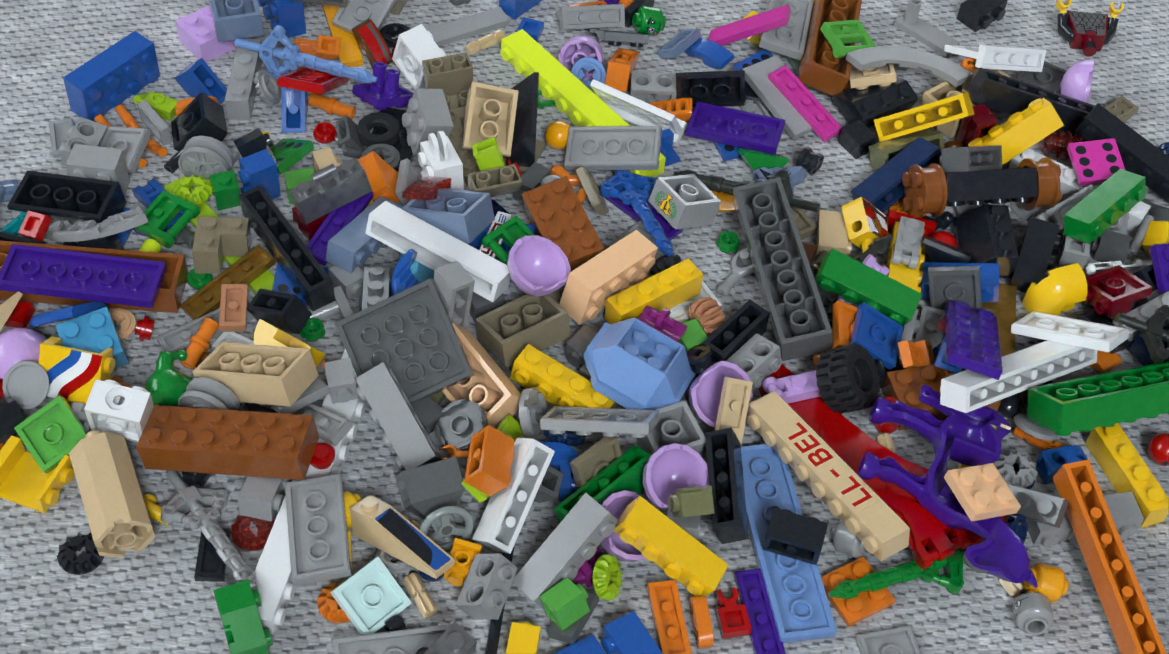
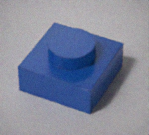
(532, 27)

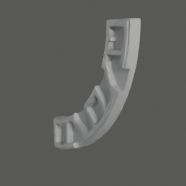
(909, 58)
(62, 231)

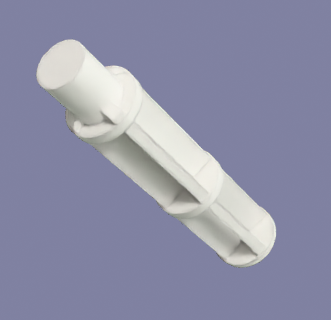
(1137, 265)

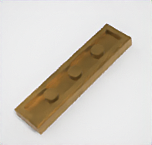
(241, 272)

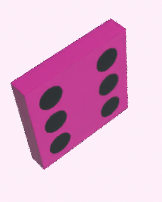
(1095, 160)

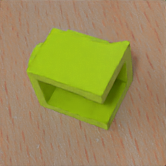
(488, 154)

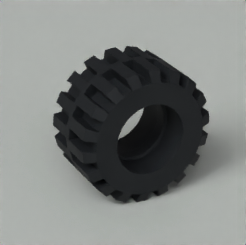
(847, 378)

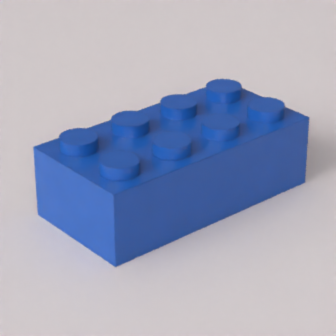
(286, 14)
(112, 76)

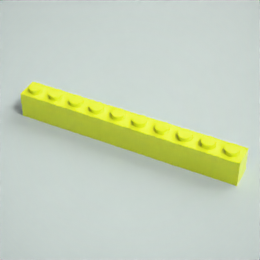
(563, 87)

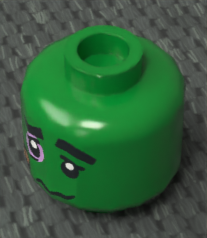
(649, 20)

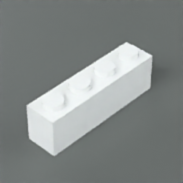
(510, 506)

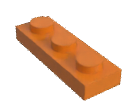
(668, 617)

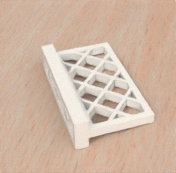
(1002, 57)
(637, 111)

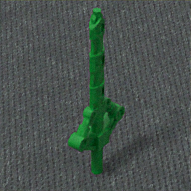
(906, 572)

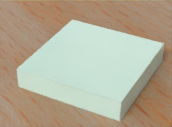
(371, 597)

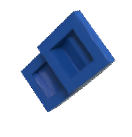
(711, 52)

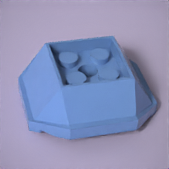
(637, 365)

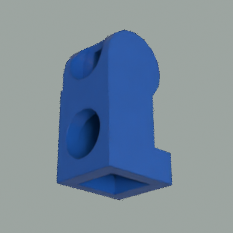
(1052, 460)

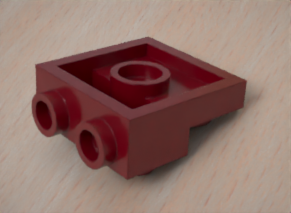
(1115, 290)

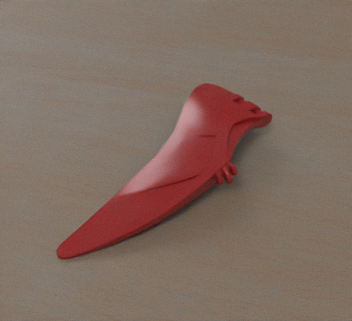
(850, 445)

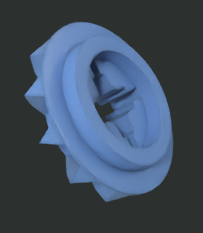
(589, 64)

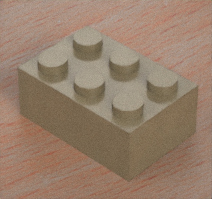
(522, 322)

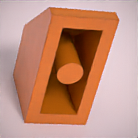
(380, 176)

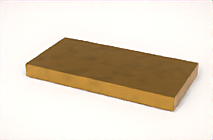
(1006, 315)

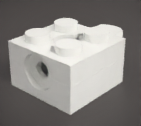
(411, 49)
(441, 160)
(118, 409)

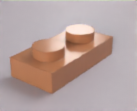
(233, 308)

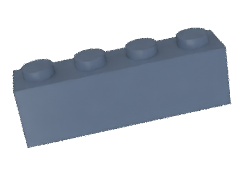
(351, 244)

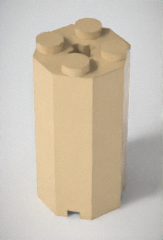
(111, 494)

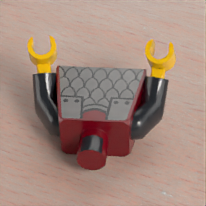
(1086, 29)

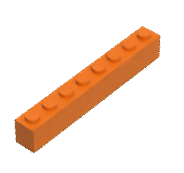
(1107, 560)

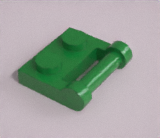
(162, 212)
(510, 233)

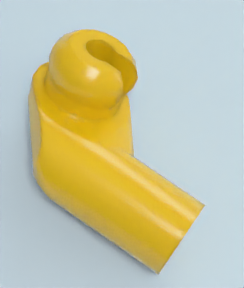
(153, 509)

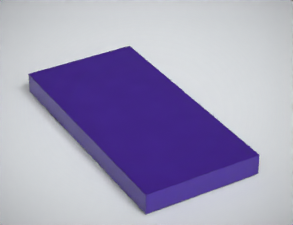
(735, 128)

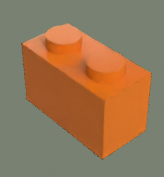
(489, 461)

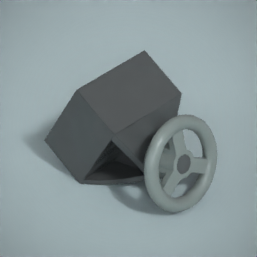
(432, 495)

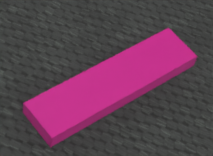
(751, 26)
(805, 103)

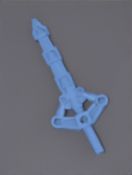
(293, 58)

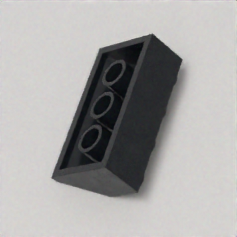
(525, 122)
(68, 196)

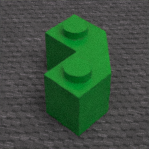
(241, 619)

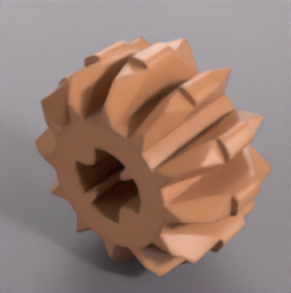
(707, 314)

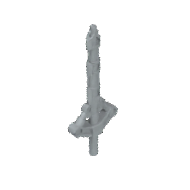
(207, 520)

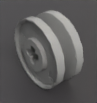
(205, 157)
(208, 394)

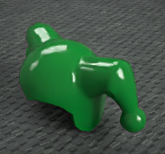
(166, 383)

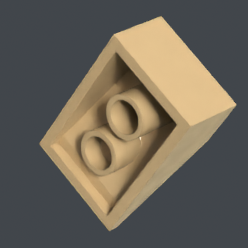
(489, 114)

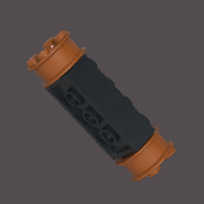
(1029, 184)

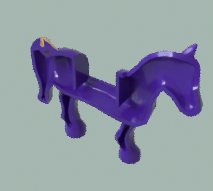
(969, 440)

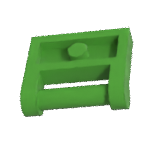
(845, 32)

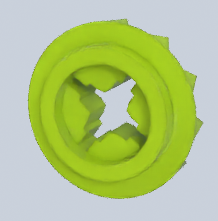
(201, 192)
(607, 577)

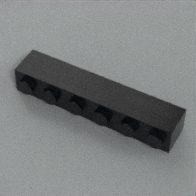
(1014, 96)
(1136, 152)
(287, 248)

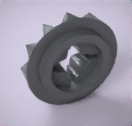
(388, 152)

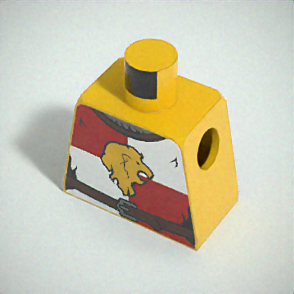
(864, 223)

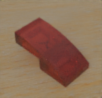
(426, 188)

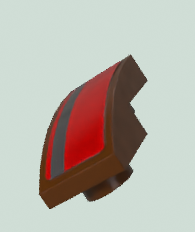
(371, 40)

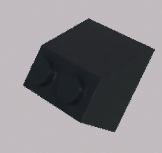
(199, 118)

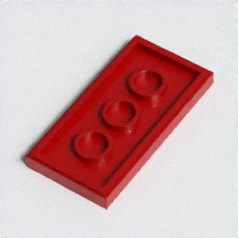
(311, 81)

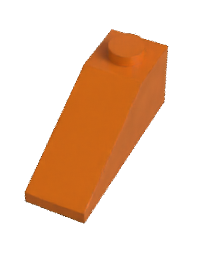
(620, 68)

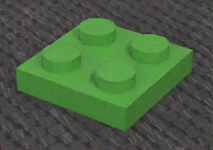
(51, 433)

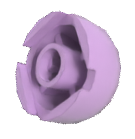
(578, 48)

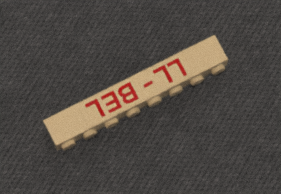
(828, 476)

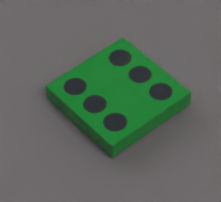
(289, 152)

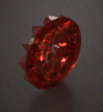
(245, 538)

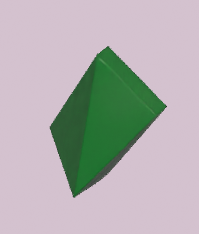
(758, 159)

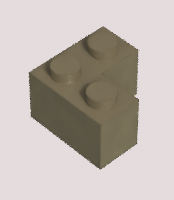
(219, 238)

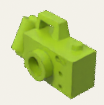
(161, 104)

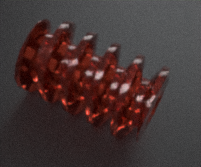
(1060, 143)

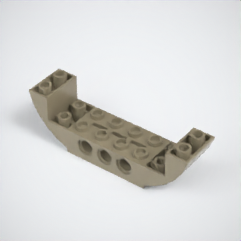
(455, 77)

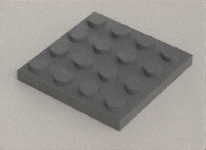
(412, 337)

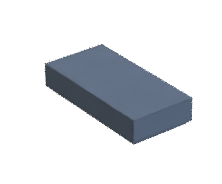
(679, 43)

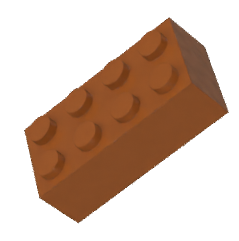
(563, 220)
(907, 385)

